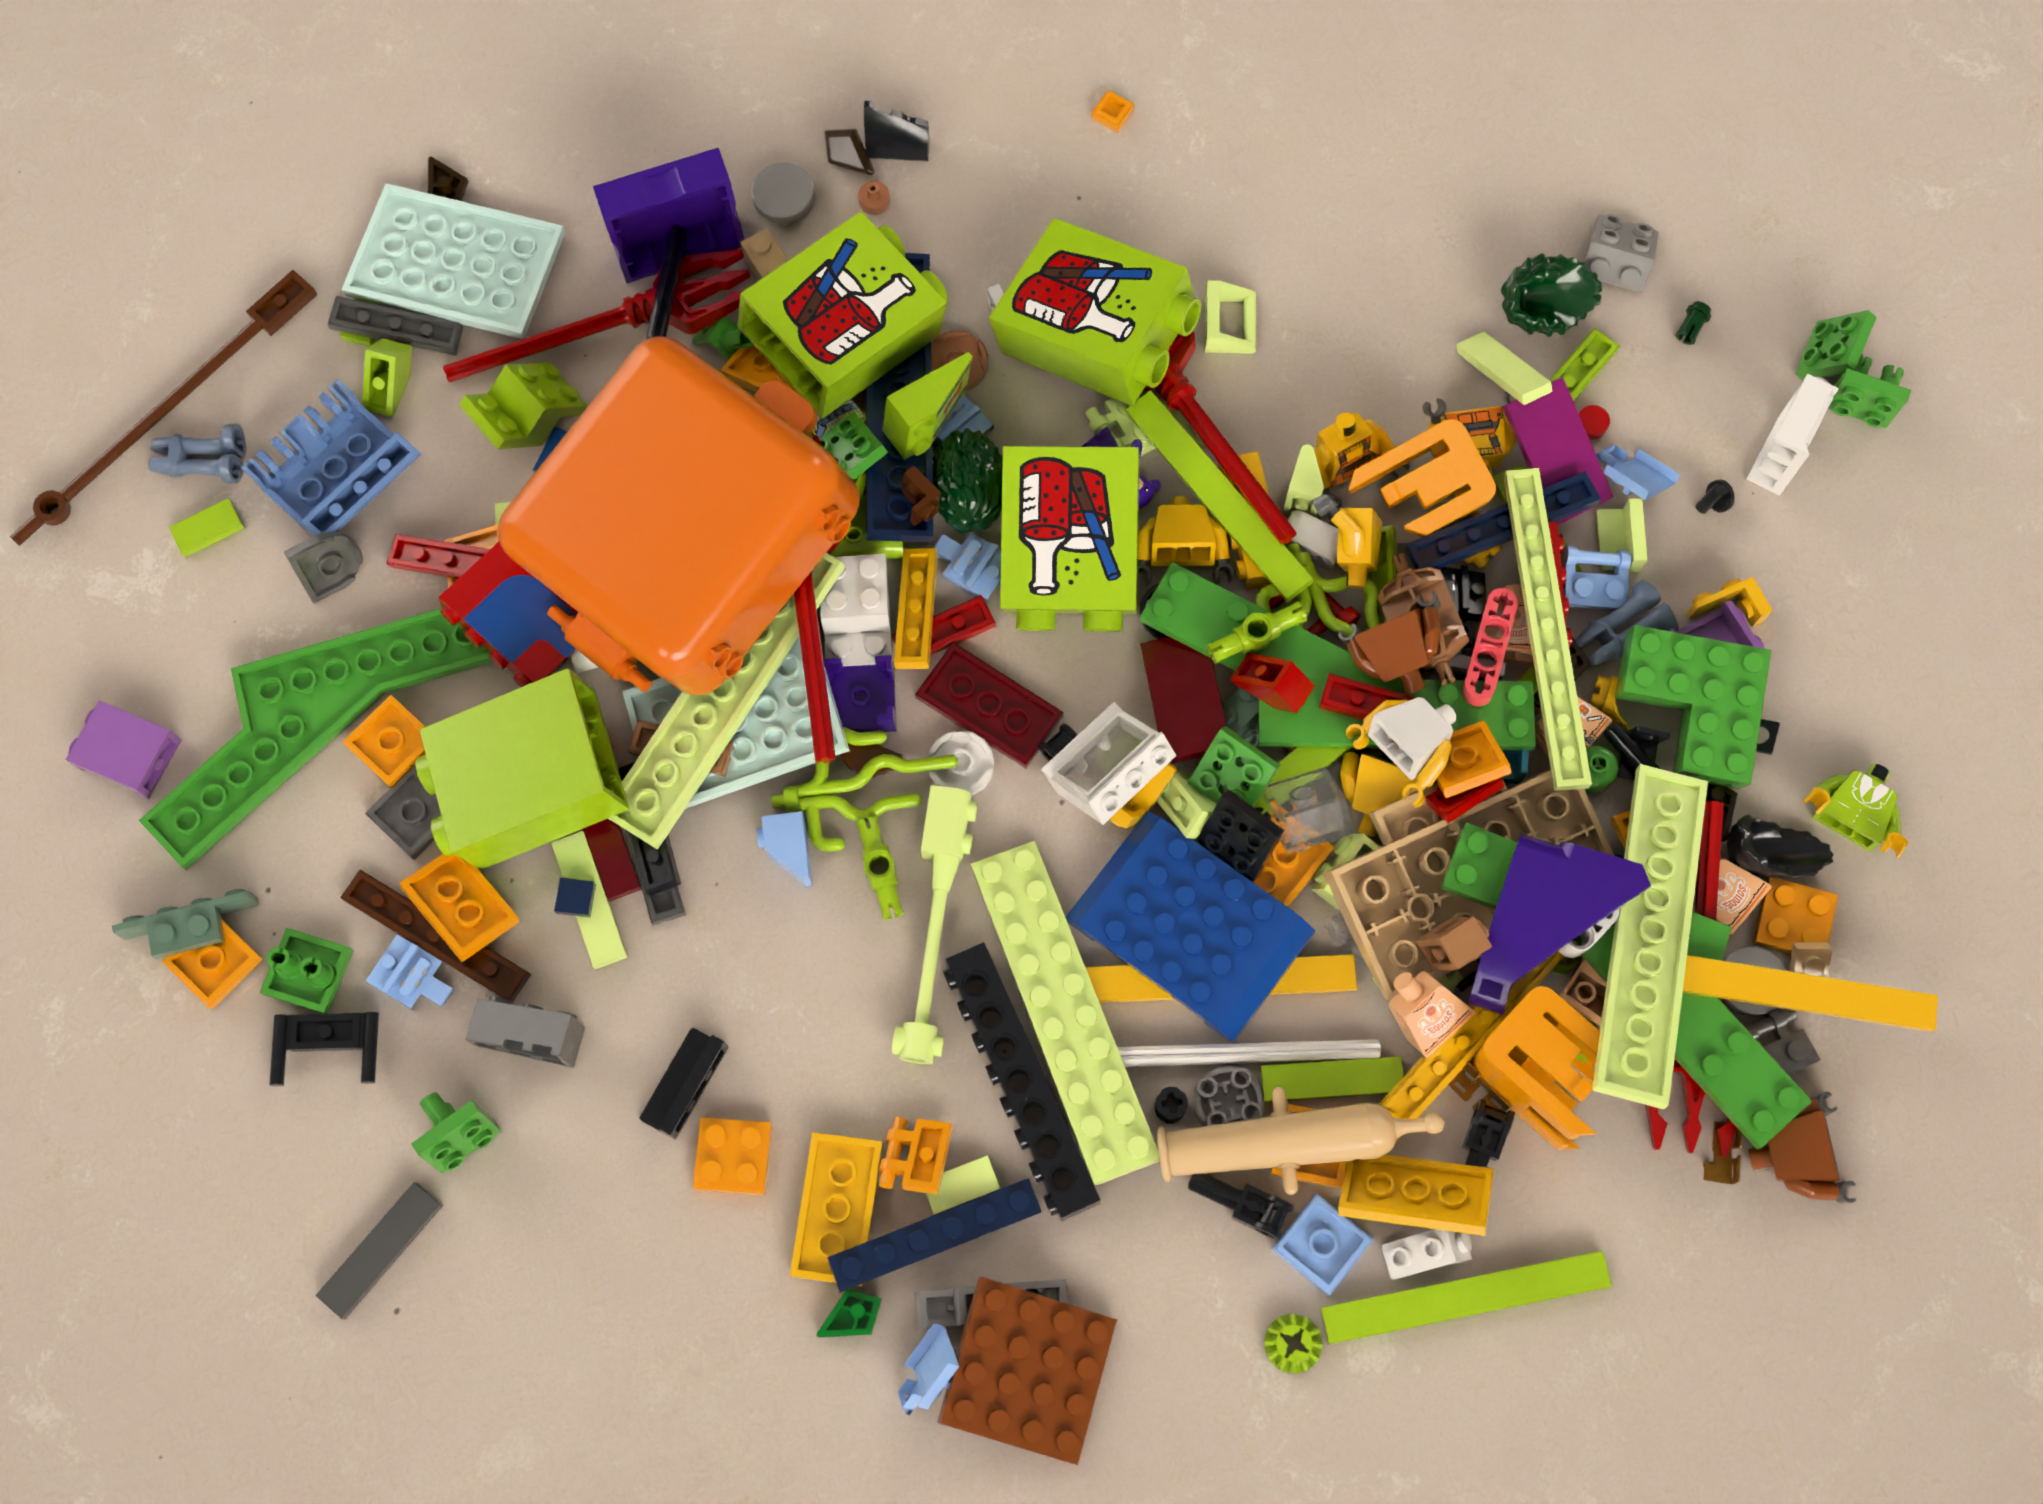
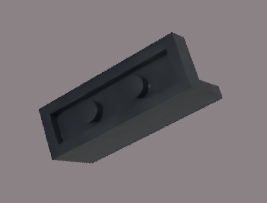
(684, 1082)

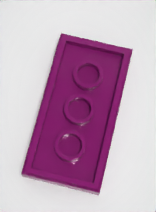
(1556, 440)

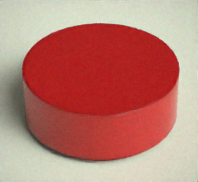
(1595, 421)

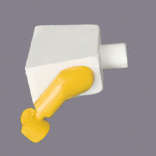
(1412, 737)

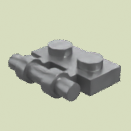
(1790, 1050)

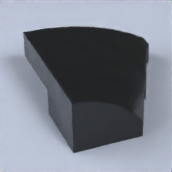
(895, 135)

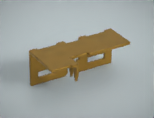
(1470, 1088)
(1721, 1168)

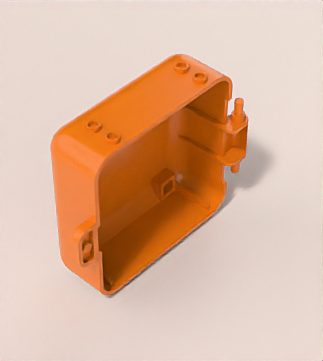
(678, 517)

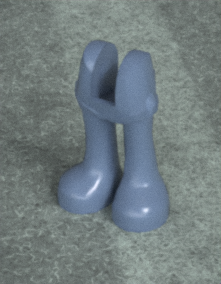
(178, 448)
(1643, 598)

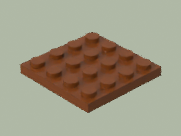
(1027, 1370)

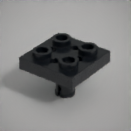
(1245, 830)

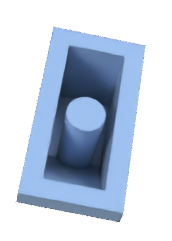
(787, 844)

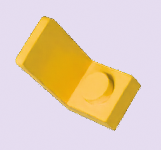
(1748, 597)

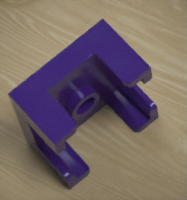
(864, 694)

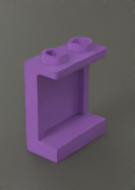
(1726, 625)
(123, 748)

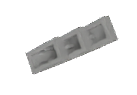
(952, 1306)

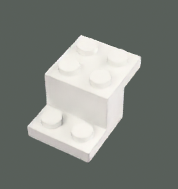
(858, 612)

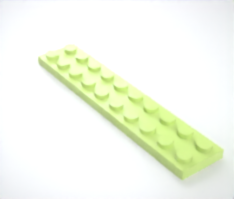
(703, 725)
(1651, 940)
(1065, 1014)

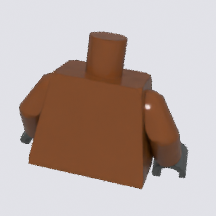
(1398, 645)
(1805, 1155)

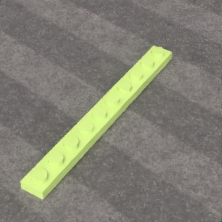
(1547, 630)

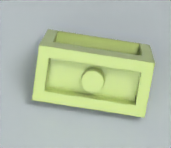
(1217, 342)
(1305, 484)

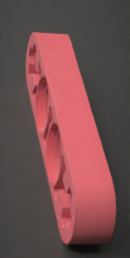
(1493, 647)

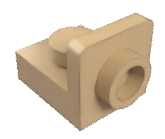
(1811, 958)

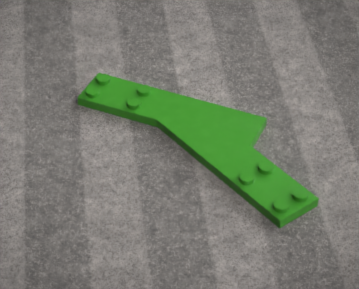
(1203, 612)
(293, 711)
(1709, 1037)

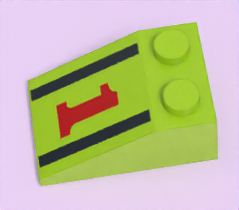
(922, 408)

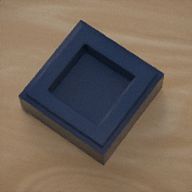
(575, 897)

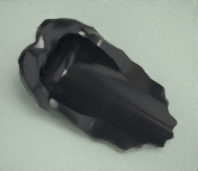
(1775, 851)

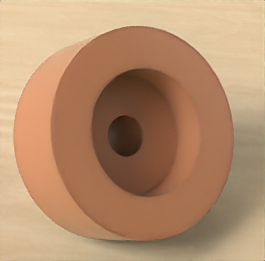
(874, 197)

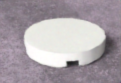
(974, 761)

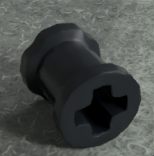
(1057, 742)
(1177, 1096)

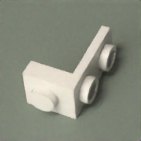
(1426, 1252)

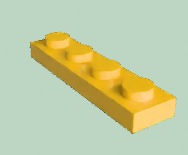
(916, 608)

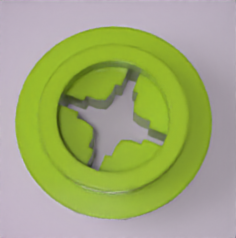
(1276, 1346)

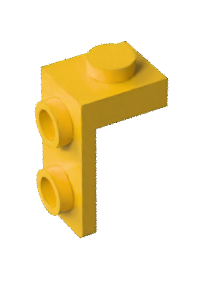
(1144, 800)

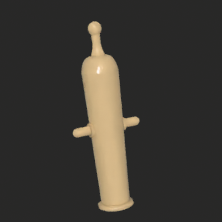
(1287, 1140)

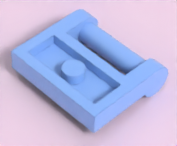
(1594, 589)

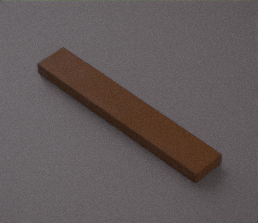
(405, 919)

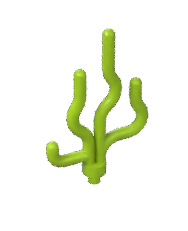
(1316, 591)
(813, 795)

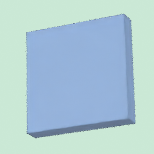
(1322, 1244)

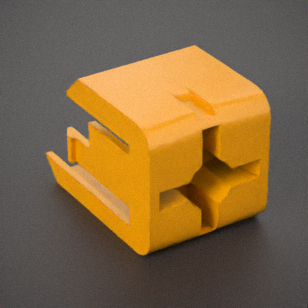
(1454, 471)
(1531, 1053)

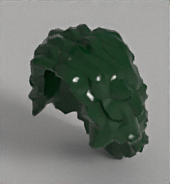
(1550, 294)
(969, 479)

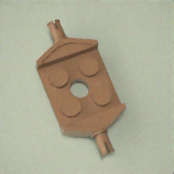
(1401, 597)

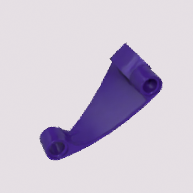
(1544, 905)

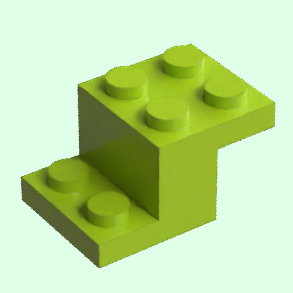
(523, 405)

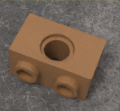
(1454, 943)

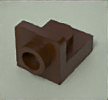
(920, 491)

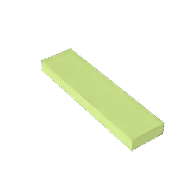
(1504, 368)
(600, 930)

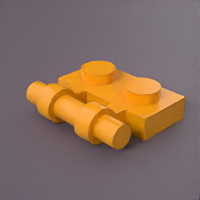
(925, 1159)

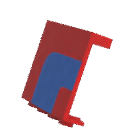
(508, 616)

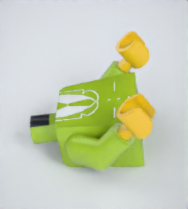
(1860, 809)

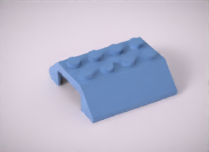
(333, 467)

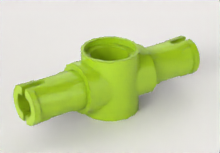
(1270, 623)
(882, 884)

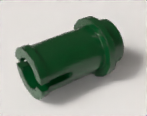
(1696, 317)

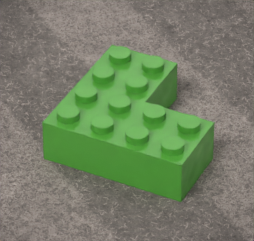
(1716, 688)

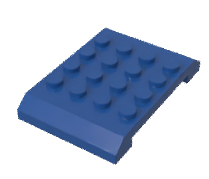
(1191, 925)

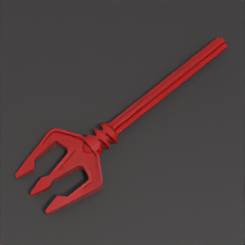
(632, 312)
(1181, 396)
(814, 669)
(1706, 906)

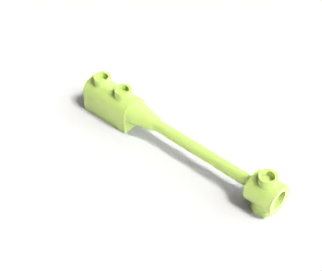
(944, 844)

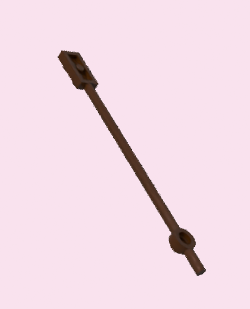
(267, 313)

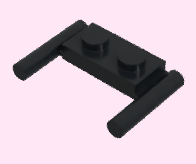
(325, 1033)

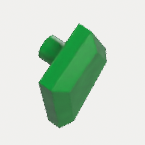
(851, 1316)

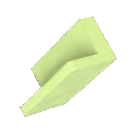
(1623, 531)
(1186, 805)

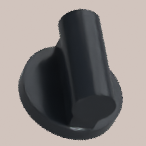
(1718, 497)

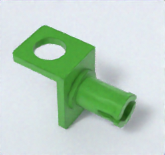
(723, 336)

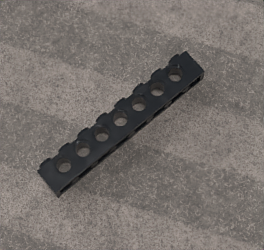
(977, 964)

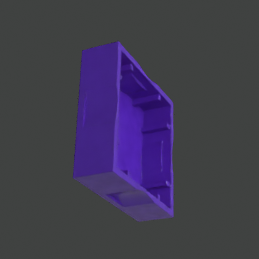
(649, 203)

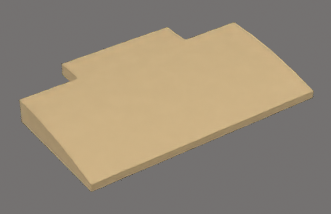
(1395, 890)

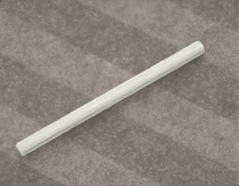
(1249, 1053)

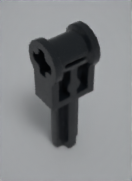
(1485, 1136)
(1251, 1206)

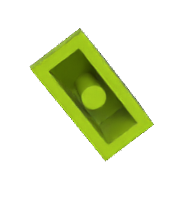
(385, 376)

